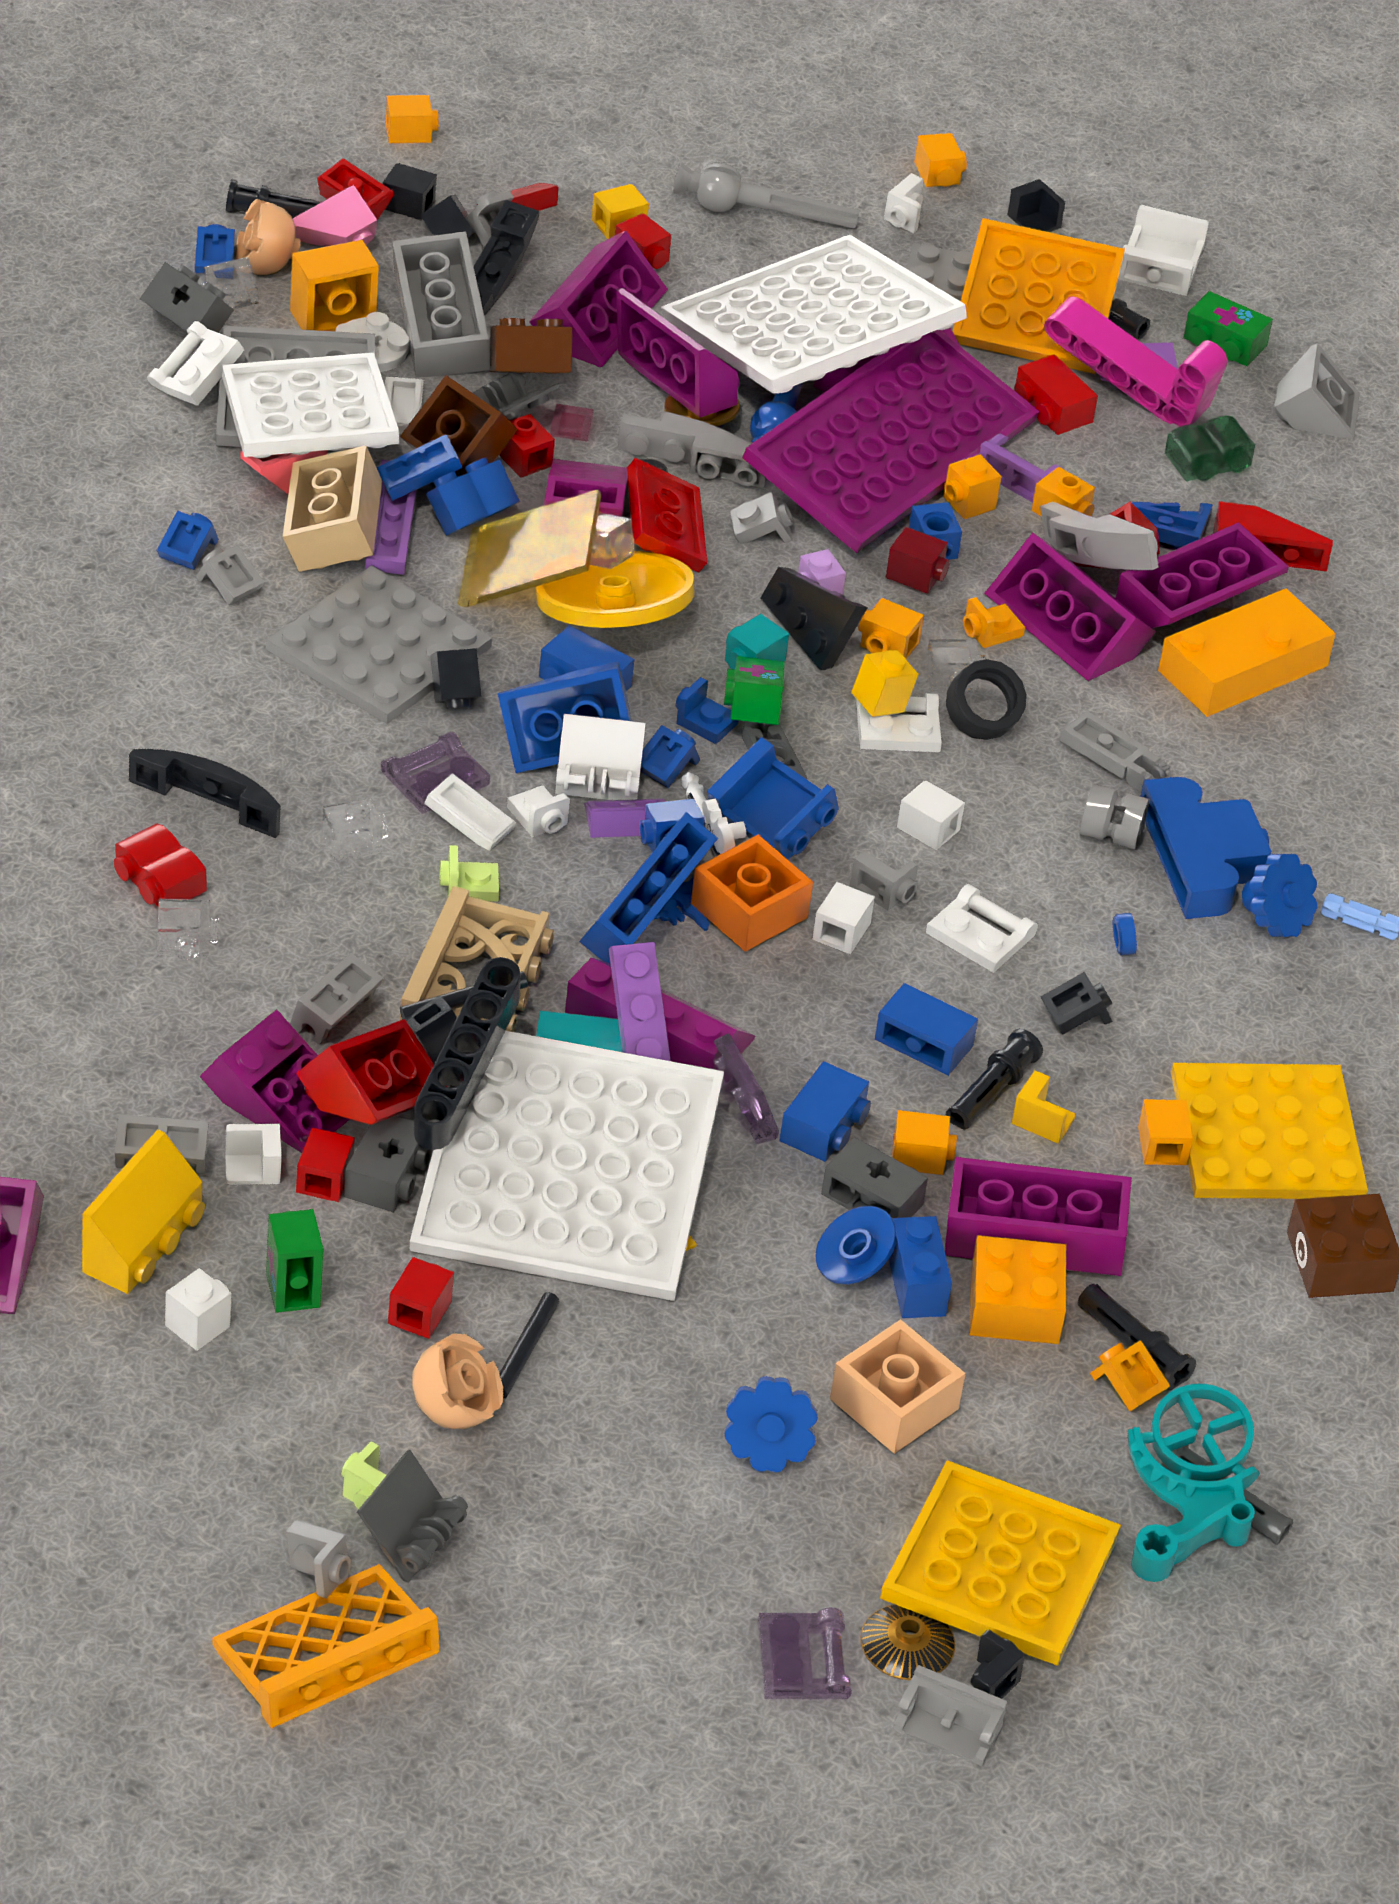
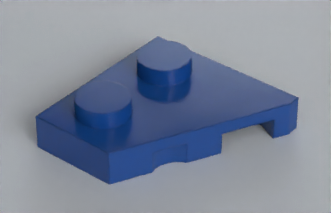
(1176, 526)

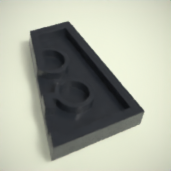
(812, 615)

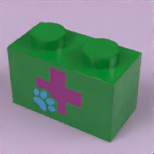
(1232, 326)
(755, 690)
(294, 1260)

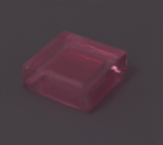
(571, 422)

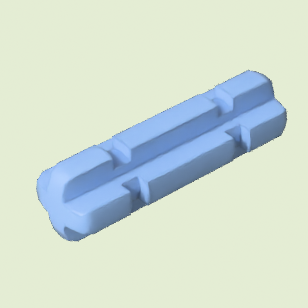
(1361, 916)

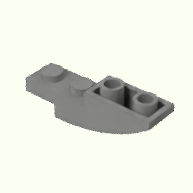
(687, 440)
(1099, 541)

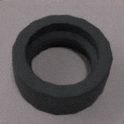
(1007, 682)

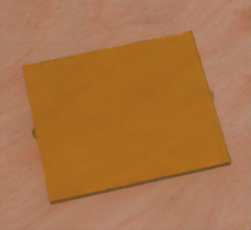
(530, 549)

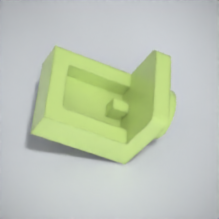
(362, 1474)

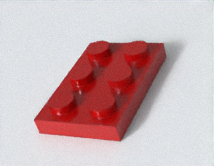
(666, 514)

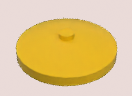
(629, 594)

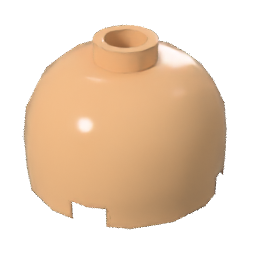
(267, 238)
(456, 1384)

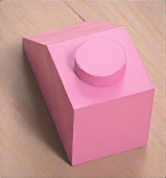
(337, 220)

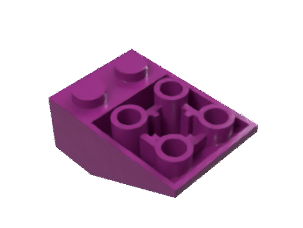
(577, 478)
(262, 1083)

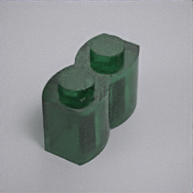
(1209, 448)

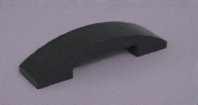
(504, 251)
(163, 769)

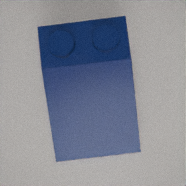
(537, 710)

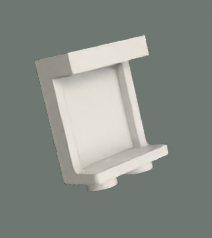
(1163, 250)

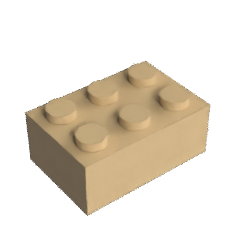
(332, 509)

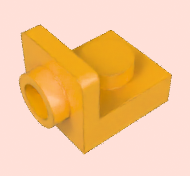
(992, 624)
(1131, 1373)

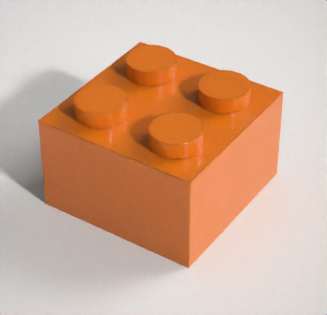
(751, 892)

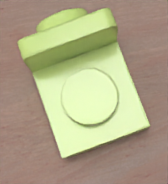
(477, 877)

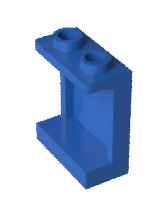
(773, 800)

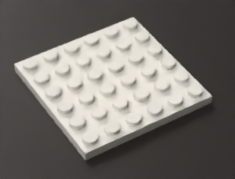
(814, 313)
(573, 1167)

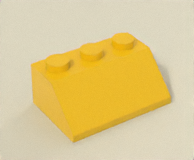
(140, 1215)

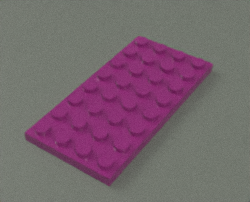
(888, 436)

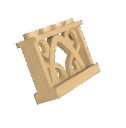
(465, 921)

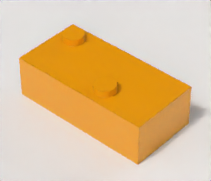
(1246, 652)

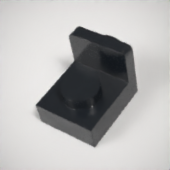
(1077, 1003)
(999, 1666)

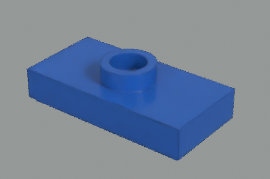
(419, 467)

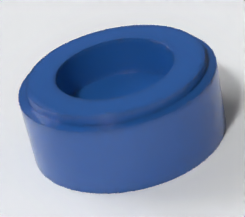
(1124, 933)

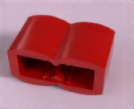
(160, 865)

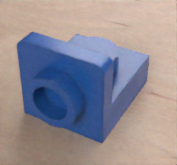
(213, 246)
(187, 539)
(702, 714)
(668, 755)

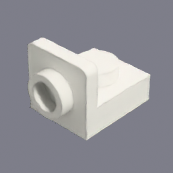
(904, 203)
(539, 810)

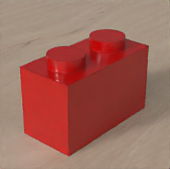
(1057, 393)

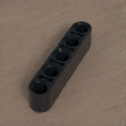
(462, 1069)

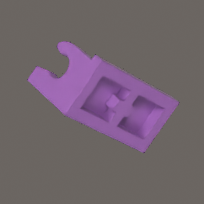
(1016, 472)

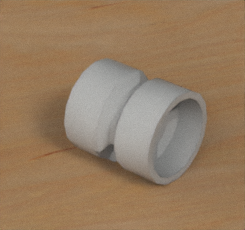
(1100, 813)

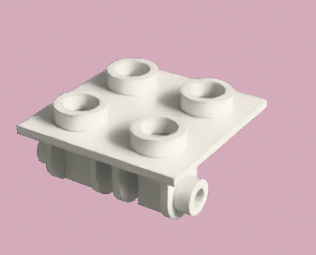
(600, 757)

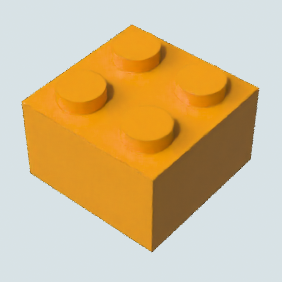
(333, 285)
(1018, 1290)

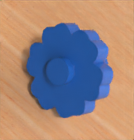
(1281, 895)
(771, 1424)

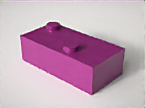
(1043, 1206)

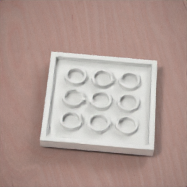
(310, 405)

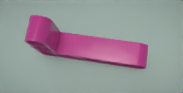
(1167, 392)

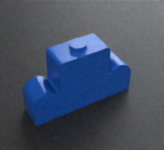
(1203, 844)

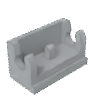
(335, 996)
(187, 1135)
(950, 1715)

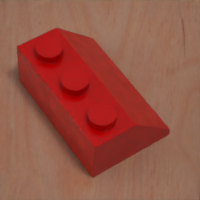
(369, 1074)

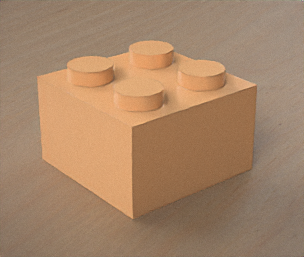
(897, 1386)

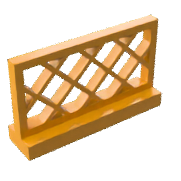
(342, 1665)

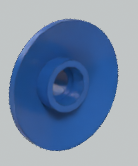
(856, 1245)

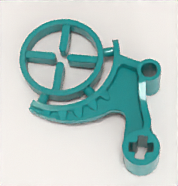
(1208, 1507)

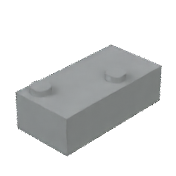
(441, 305)

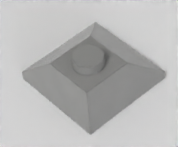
(1318, 396)

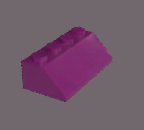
(590, 296)
(673, 359)
(1199, 576)
(1069, 610)
(688, 1027)

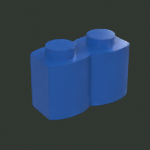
(471, 496)

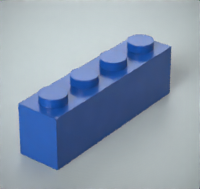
(650, 887)

